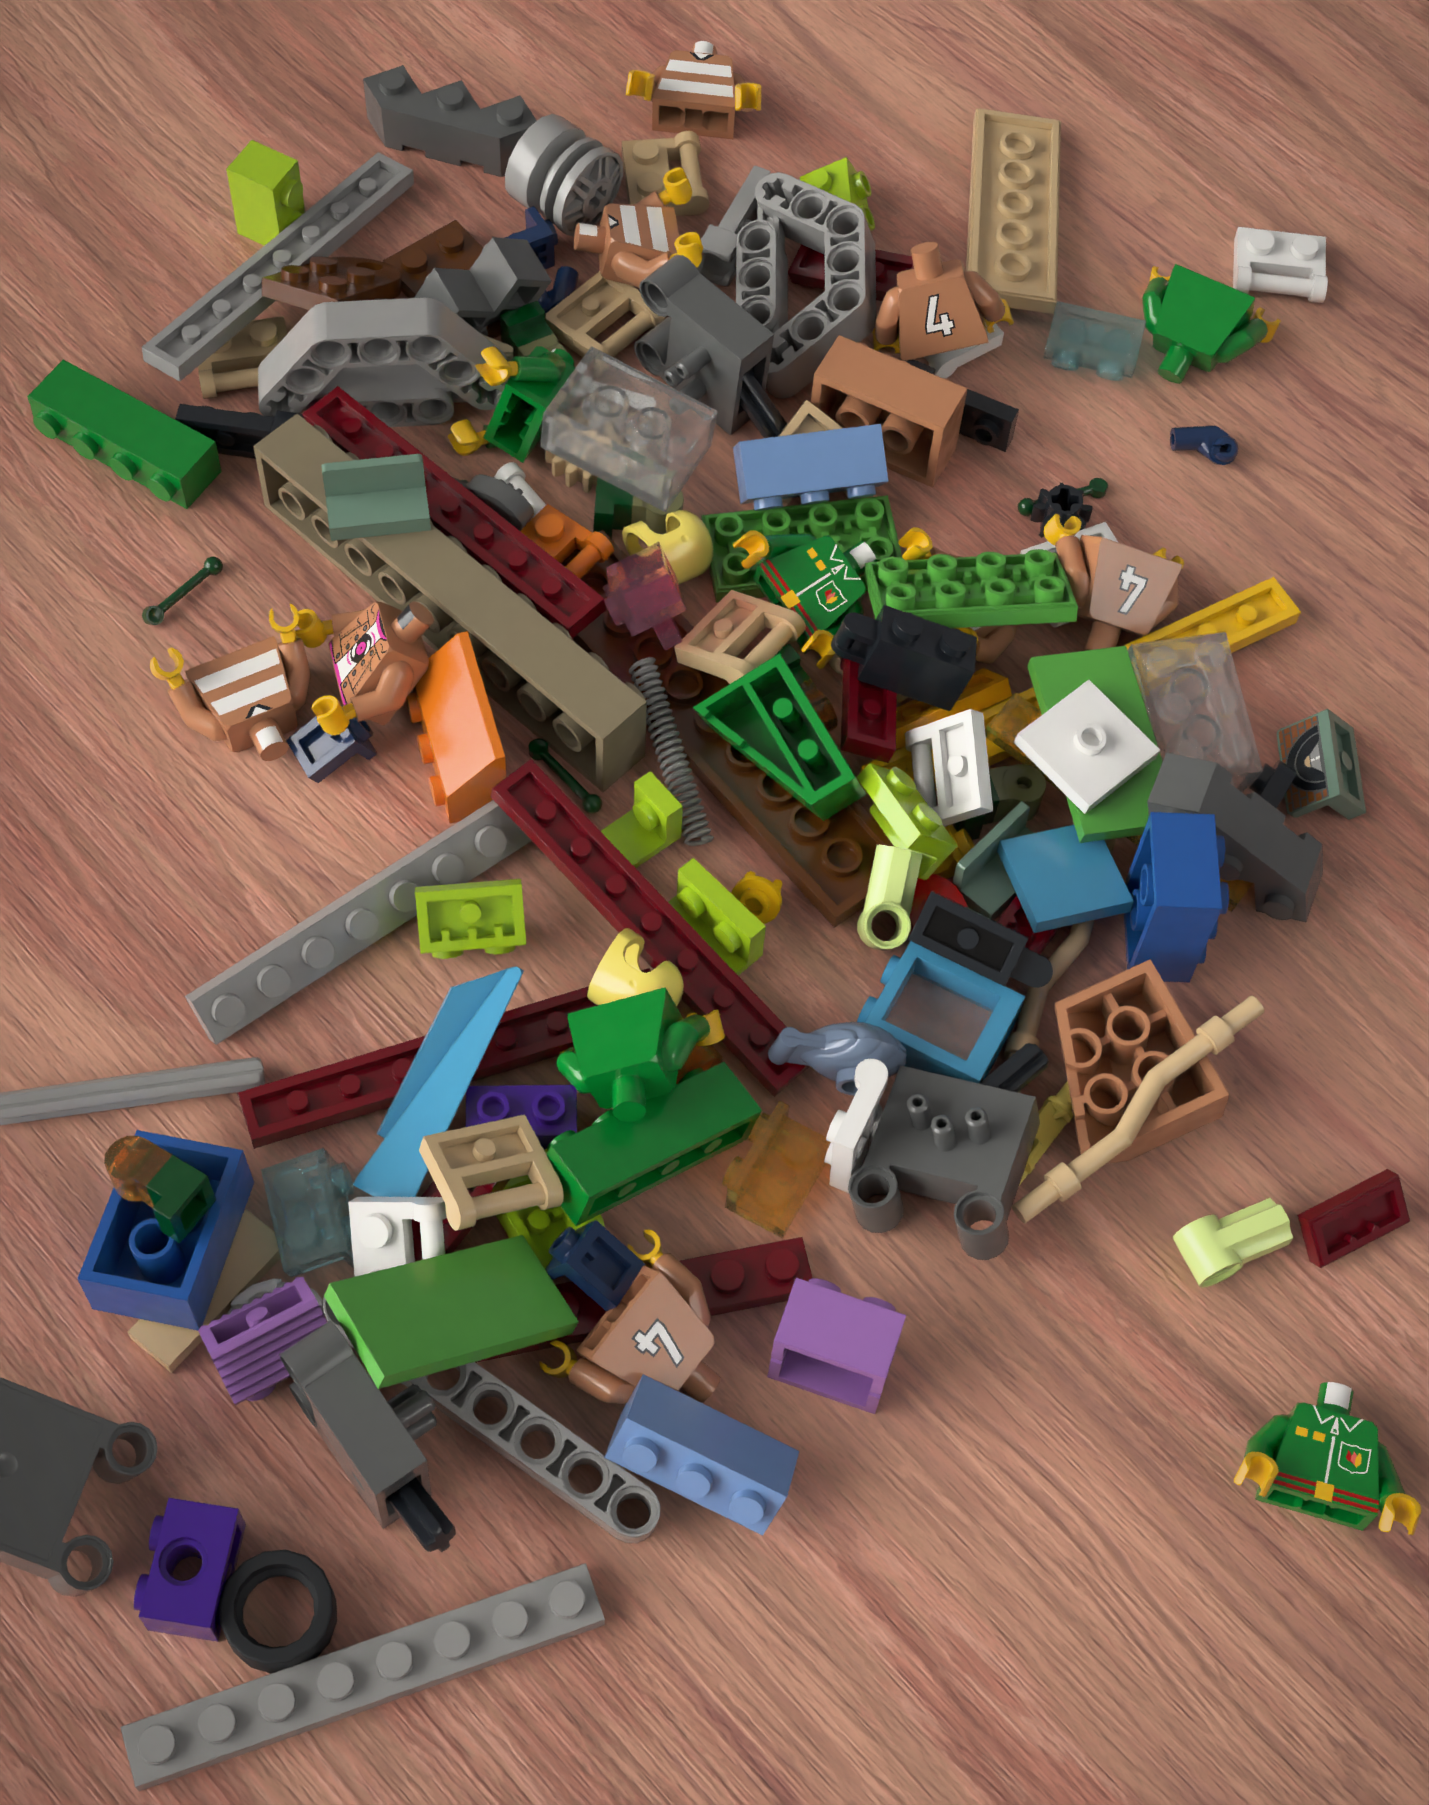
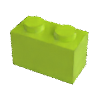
(264, 192)

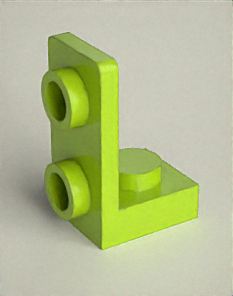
(650, 824)

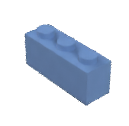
(810, 466)
(703, 1455)

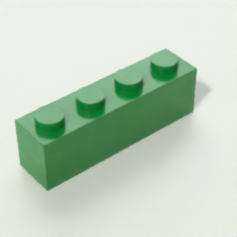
(124, 434)
(680, 1130)

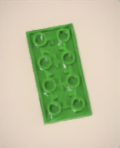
(843, 520)
(975, 589)
(1111, 671)
(449, 1310)

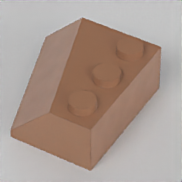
(1109, 1045)

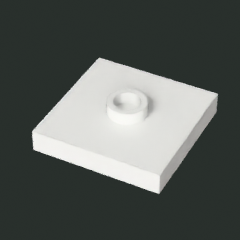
(1086, 746)

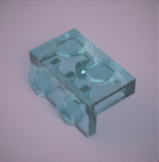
(1094, 341)
(310, 1211)

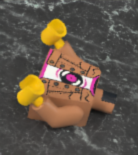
(374, 657)

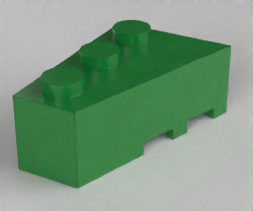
(784, 736)

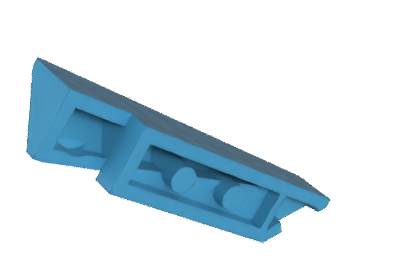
(436, 1082)

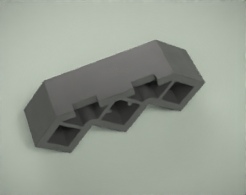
(444, 121)
(498, 282)
(1257, 844)

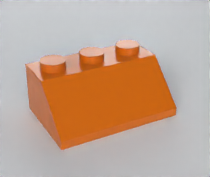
(457, 730)

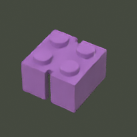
(835, 1344)

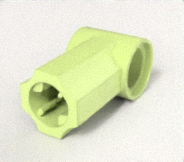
(891, 891)
(1221, 1246)

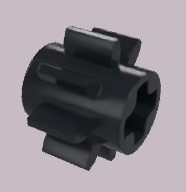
(1063, 501)

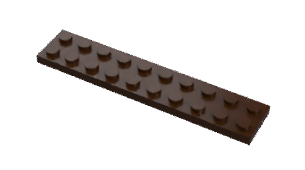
(822, 858)

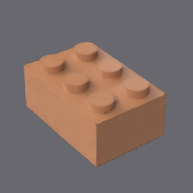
(915, 408)

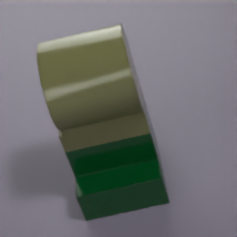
(526, 329)
(619, 509)
(1008, 789)

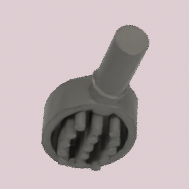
(501, 498)

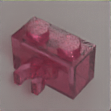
(646, 594)

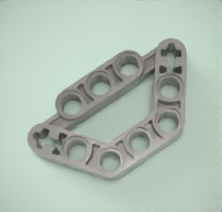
(849, 302)
(390, 355)

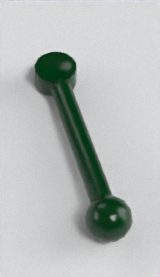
(1097, 488)
(155, 614)
(539, 751)

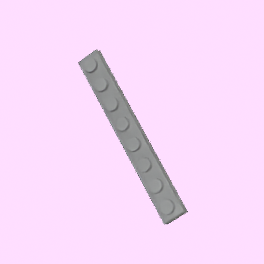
(239, 296)
(351, 922)
(360, 1677)

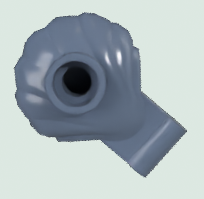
(838, 1050)

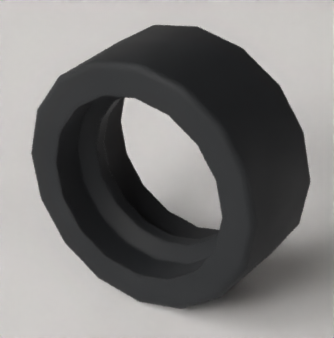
(241, 1584)

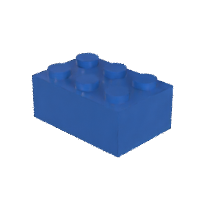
(1175, 894)
(151, 1276)

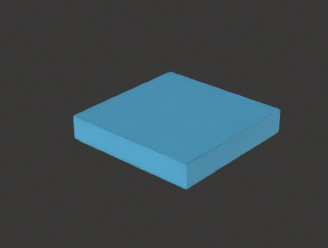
(1063, 879)

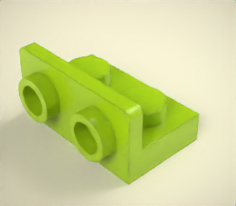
(470, 917)
(718, 917)

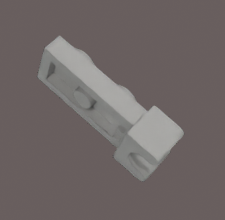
(720, 242)

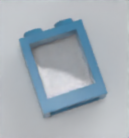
(943, 1014)

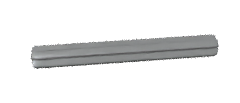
(130, 1090)

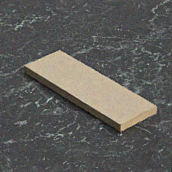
(1015, 207)

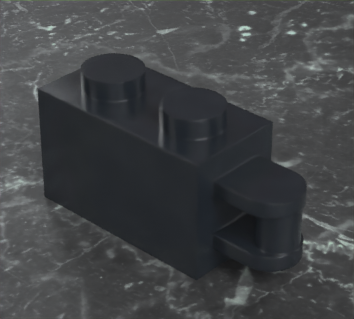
(908, 655)
(978, 943)

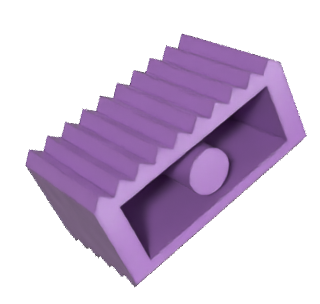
(251, 1338)

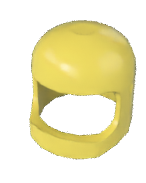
(685, 543)
(622, 977)

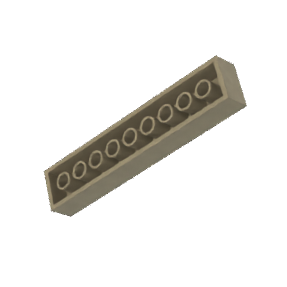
(521, 656)

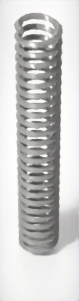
(666, 728)

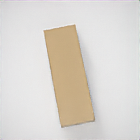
(249, 1259)

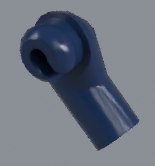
(563, 286)
(1207, 440)

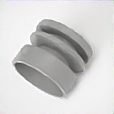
(563, 173)

